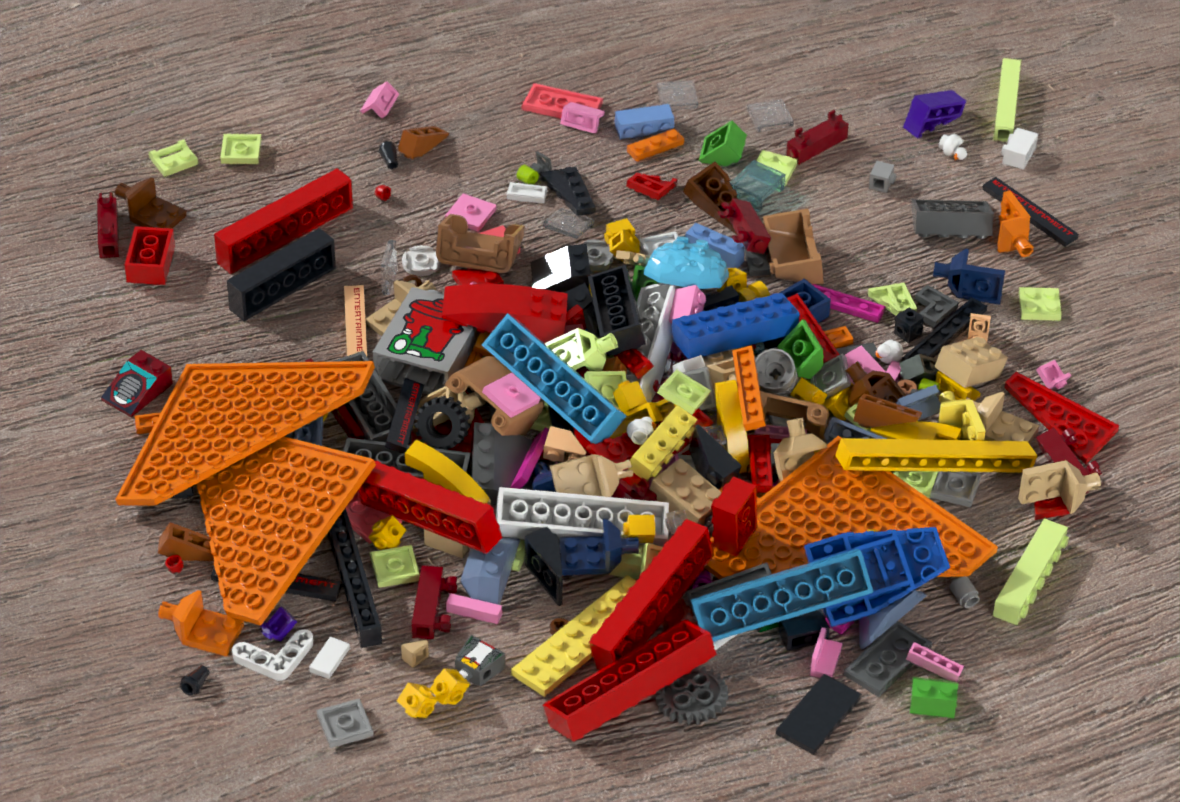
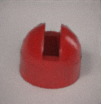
(383, 192)
(170, 564)

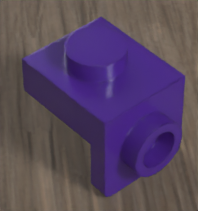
(278, 625)

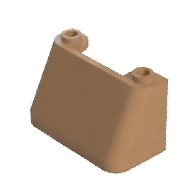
(793, 247)
(477, 250)
(484, 373)
(813, 414)

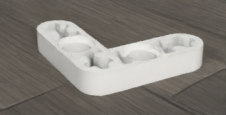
(274, 662)

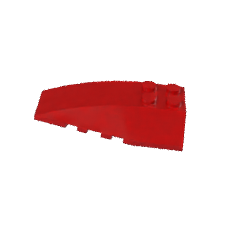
(488, 304)

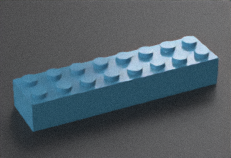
(554, 380)
(783, 595)

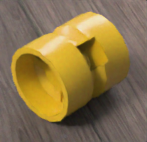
(754, 290)

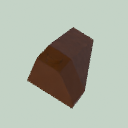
(709, 190)

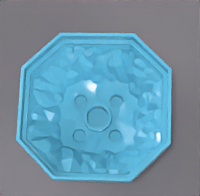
(687, 265)

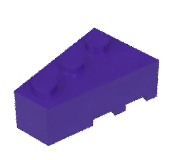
(931, 110)

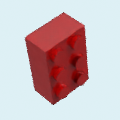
(149, 255)
(734, 516)

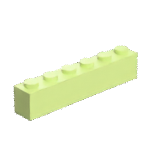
(1031, 572)

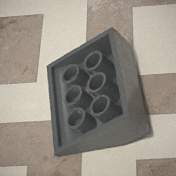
(952, 218)
(497, 459)

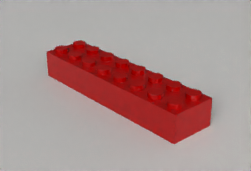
(283, 221)
(431, 507)
(653, 594)
(629, 680)

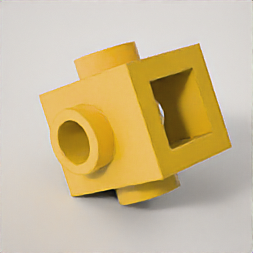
(624, 242)
(736, 278)
(387, 533)
(449, 686)
(417, 700)

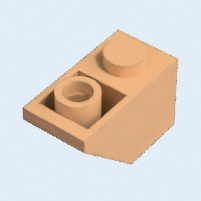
(979, 326)
(562, 446)

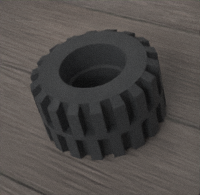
(455, 413)

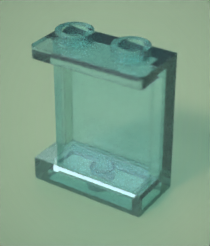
(757, 183)

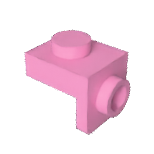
(1053, 375)

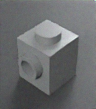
(882, 176)

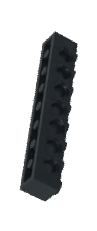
(355, 582)

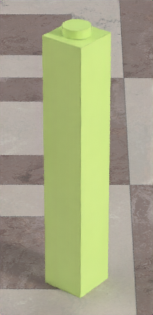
(1007, 99)

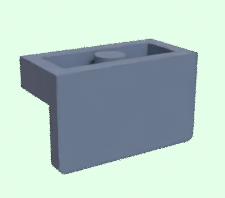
(923, 401)

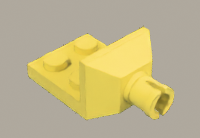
(961, 414)

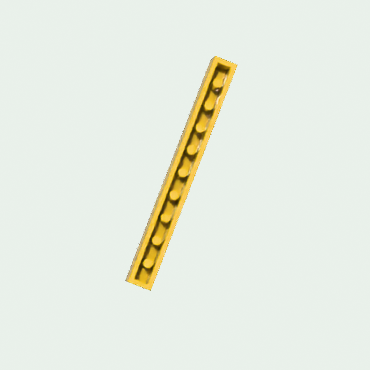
(935, 455)

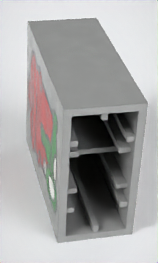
(422, 343)

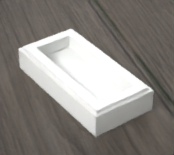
(527, 192)
(329, 657)

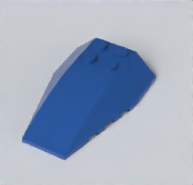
(894, 562)

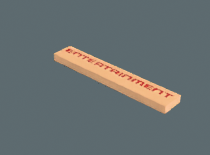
(355, 319)

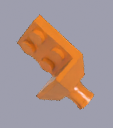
(1014, 226)
(201, 627)

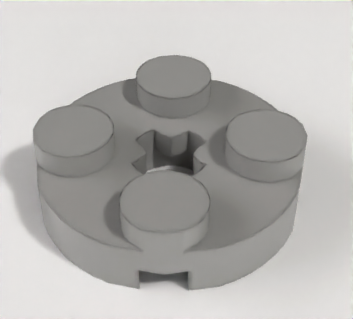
(603, 255)

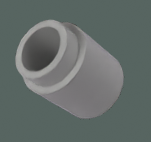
(964, 591)

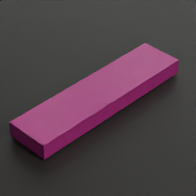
(853, 305)
(530, 460)

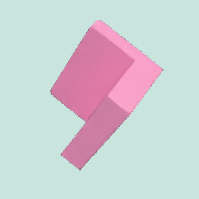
(381, 99)
(581, 117)
(825, 656)

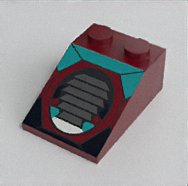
(138, 383)

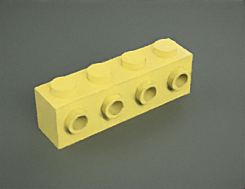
(662, 443)

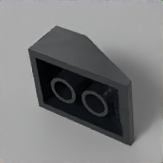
(562, 269)
(712, 459)
(544, 561)

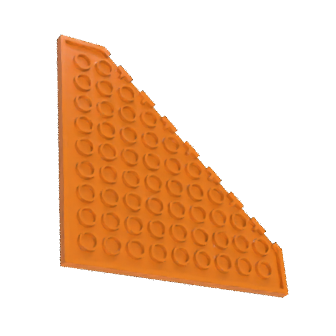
(229, 413)
(829, 501)
(272, 516)

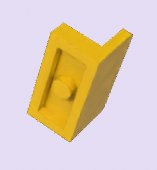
(959, 391)
(839, 403)

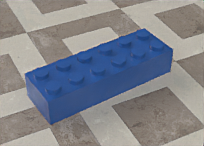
(734, 326)

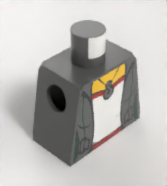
(479, 661)

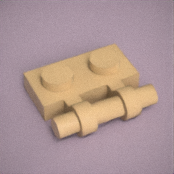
(631, 258)

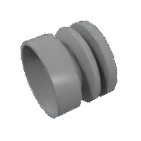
(773, 363)

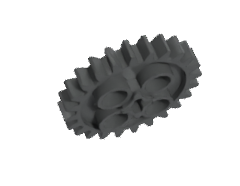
(693, 696)

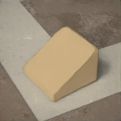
(415, 652)

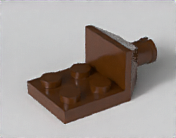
(146, 208)
(874, 383)

